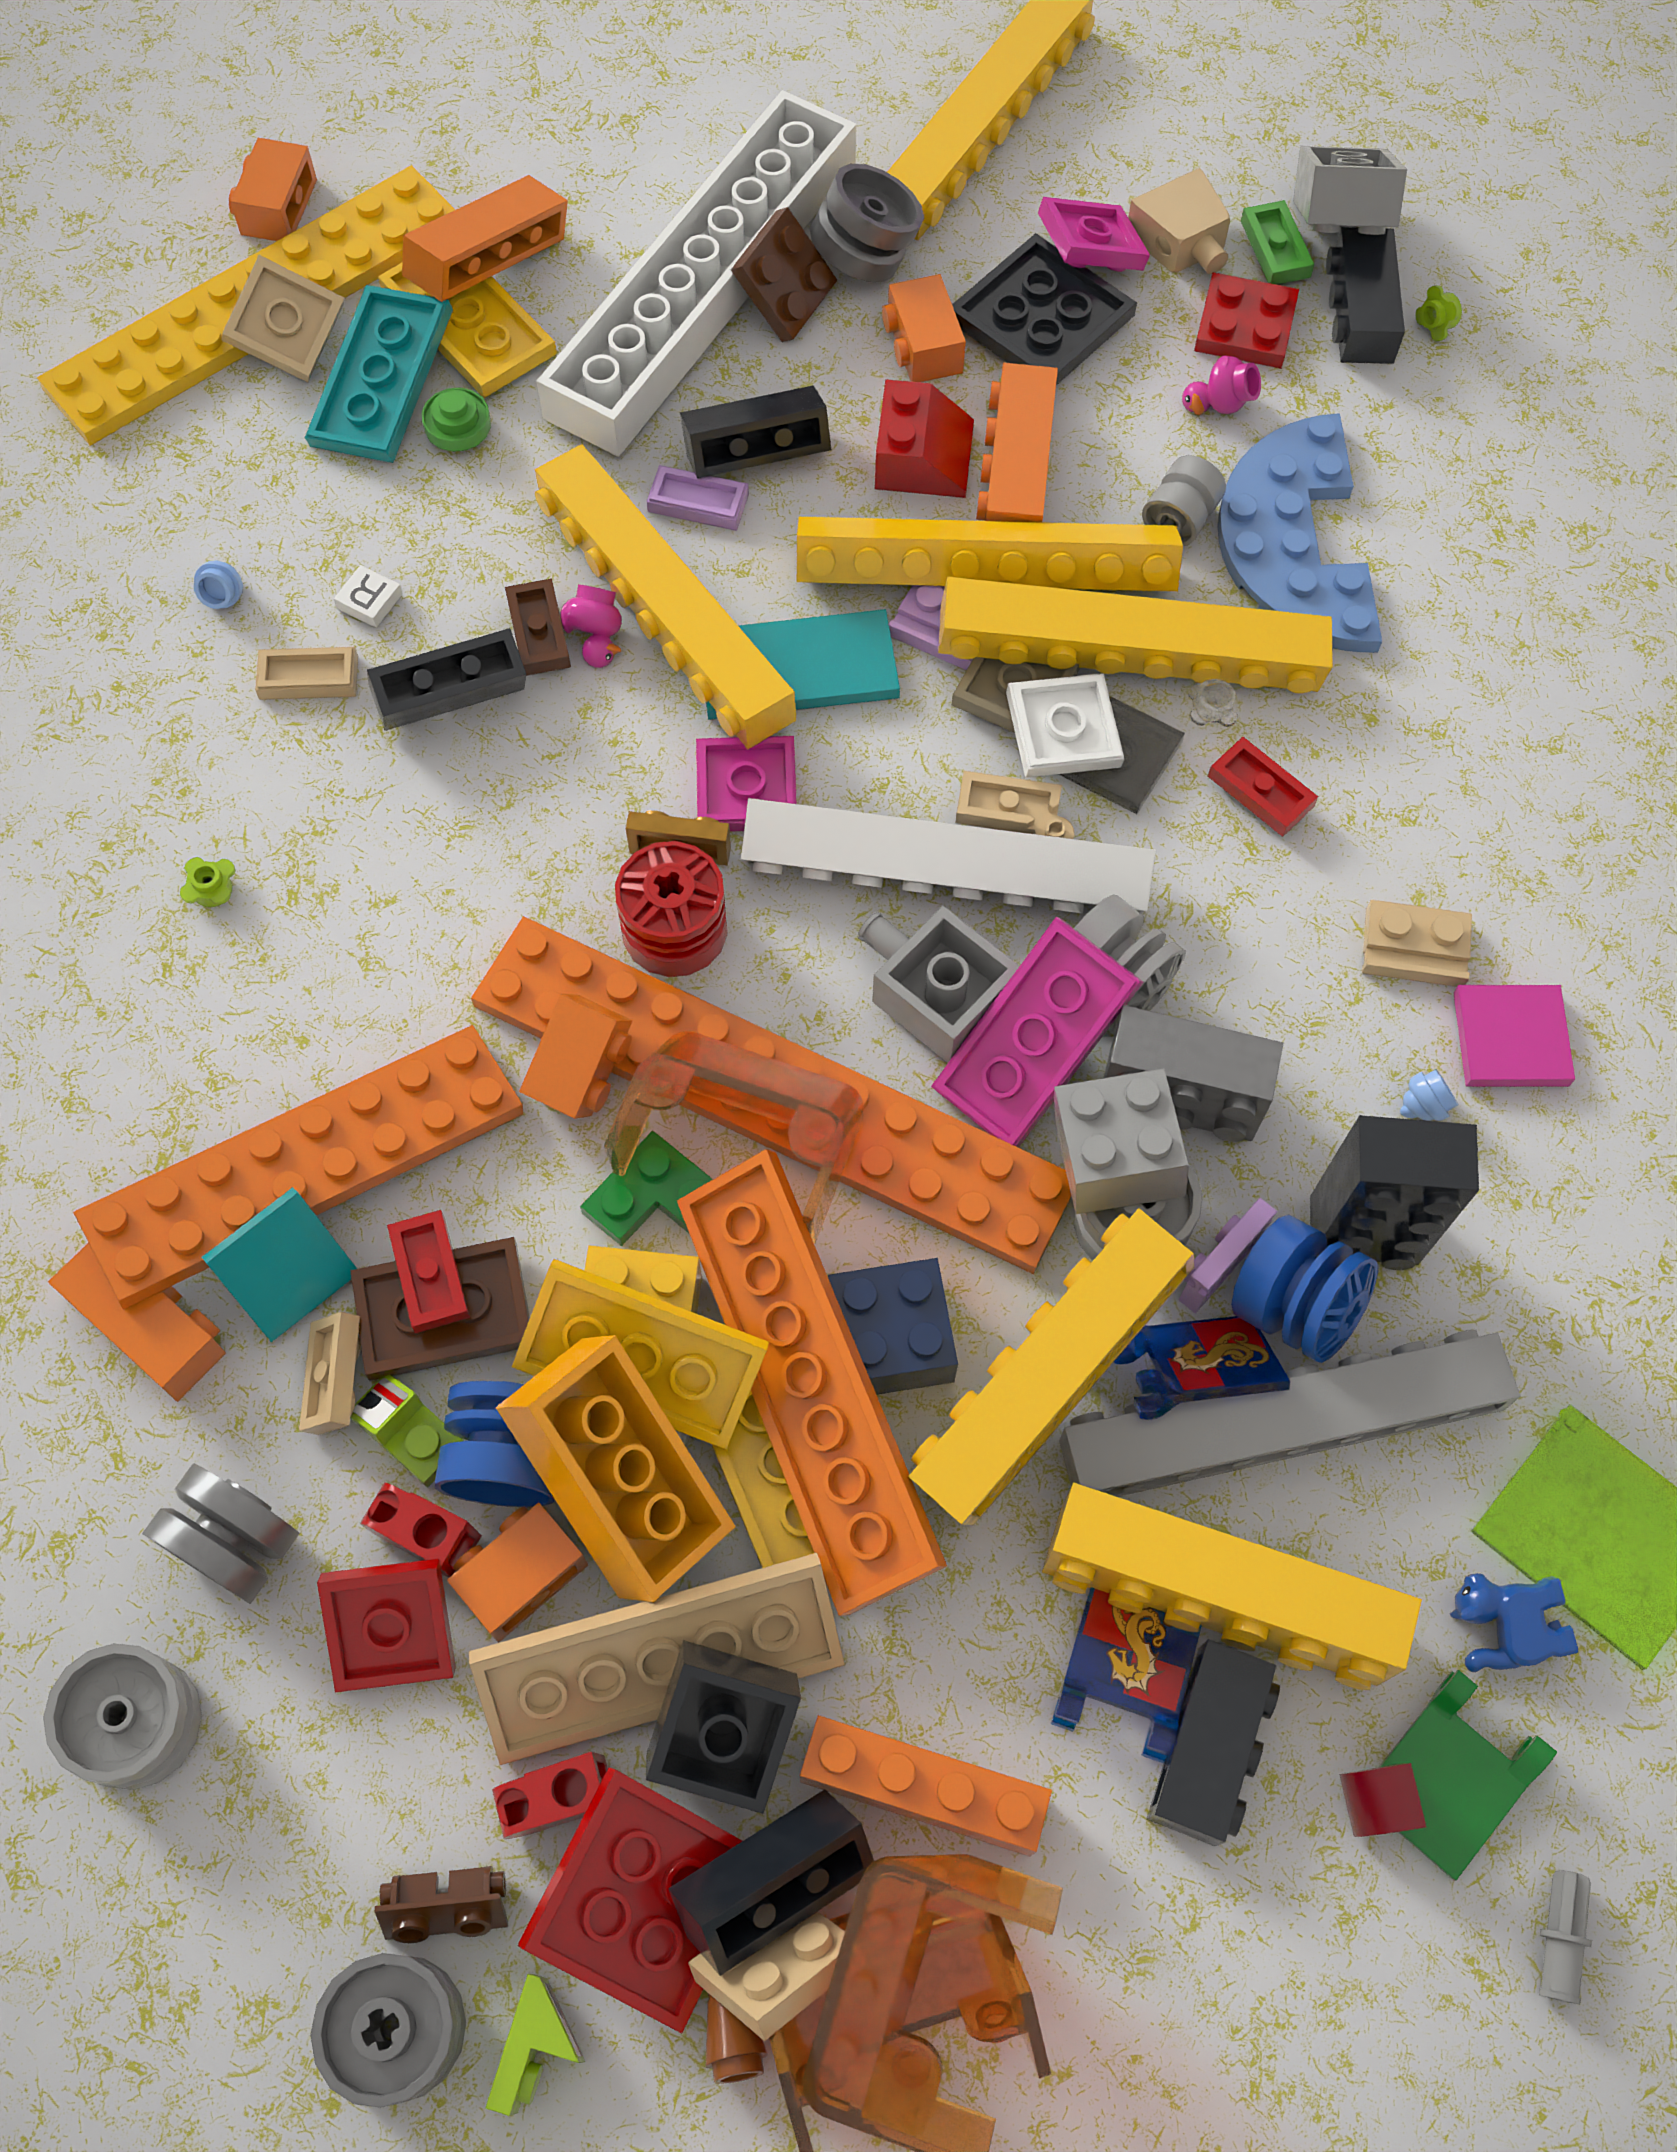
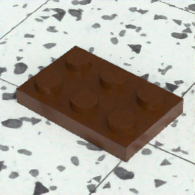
(493, 1296)

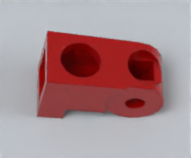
(419, 1527)
(549, 1795)

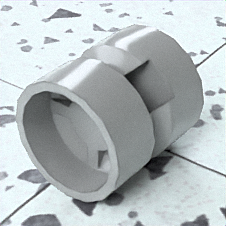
(1186, 497)

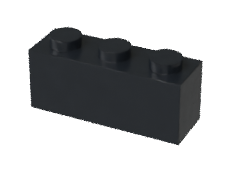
(1365, 296)
(756, 431)
(446, 679)
(1215, 1744)
(772, 1881)

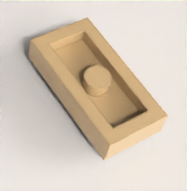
(330, 1373)

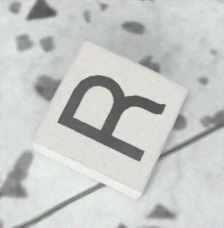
(368, 596)

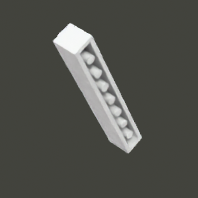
(944, 855)

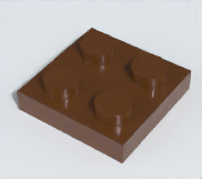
(784, 274)

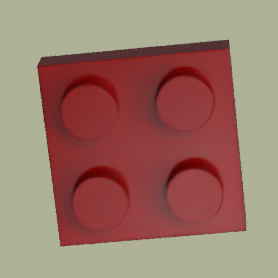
(1247, 320)
(386, 1625)

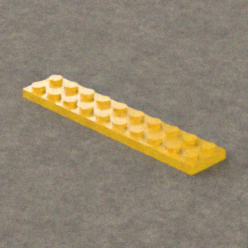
(183, 338)

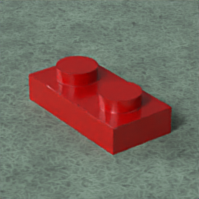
(1262, 786)
(428, 1271)

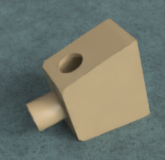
(1183, 223)

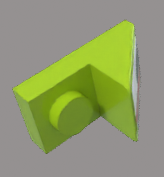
(403, 1427)
(536, 2026)

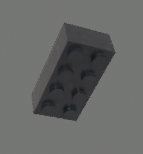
(1396, 1187)

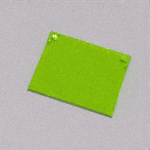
(1600, 1526)

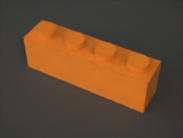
(483, 237)
(1020, 444)
(925, 1786)

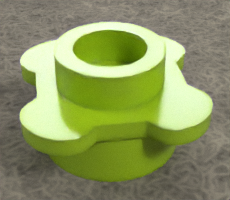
(1439, 312)
(212, 893)

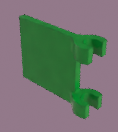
(1461, 1777)

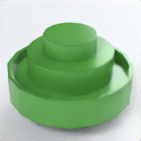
(456, 419)

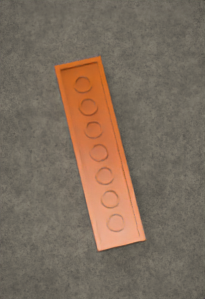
(322, 1149)
(812, 1386)

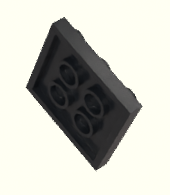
(1042, 309)

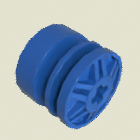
(1304, 1288)
(491, 1463)

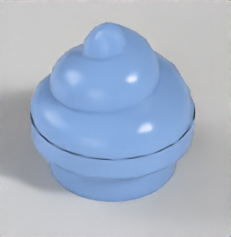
(217, 584)
(1428, 1098)

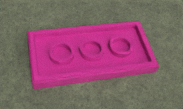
(1036, 1033)

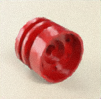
(671, 908)

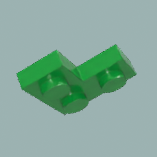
(653, 1180)

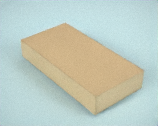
(306, 673)

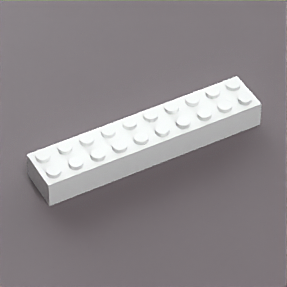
(683, 284)

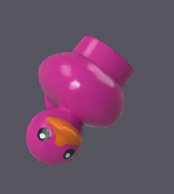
(1227, 390)
(594, 613)

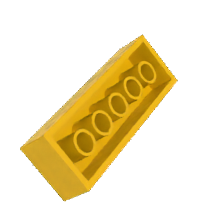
(1052, 1368)
(1231, 1588)

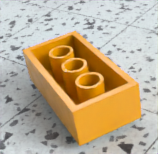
(616, 1468)

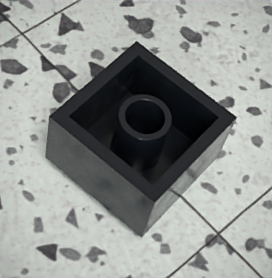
(723, 1727)

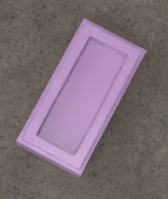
(699, 500)

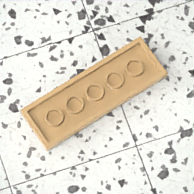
(618, 1664)

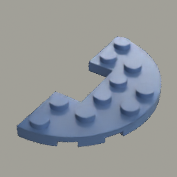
(1271, 532)

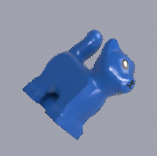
(1520, 1622)

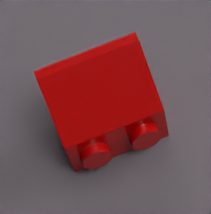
(922, 441)

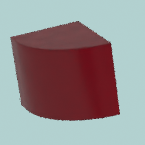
(1382, 1800)

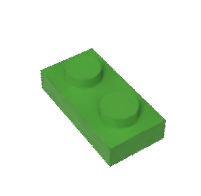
(1277, 242)

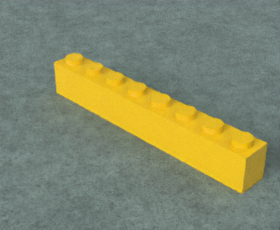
(990, 102)
(988, 551)
(665, 597)
(1134, 635)

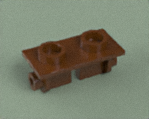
(414, 1910)

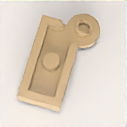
(1011, 805)

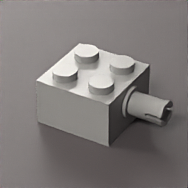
(937, 978)

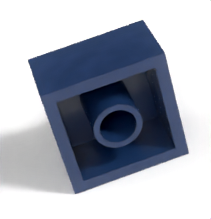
(899, 1324)

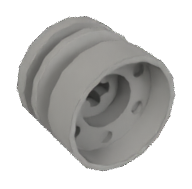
(1114, 929)

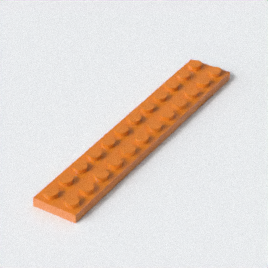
(903, 1149)

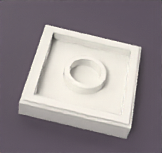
(1064, 725)

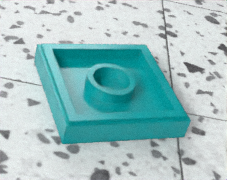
(281, 1264)

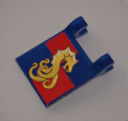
(1202, 1363)
(1129, 1664)

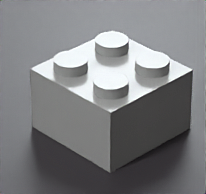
(1120, 1141)

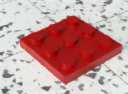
(611, 1904)

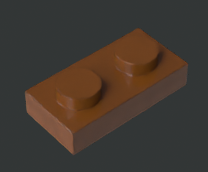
(538, 627)

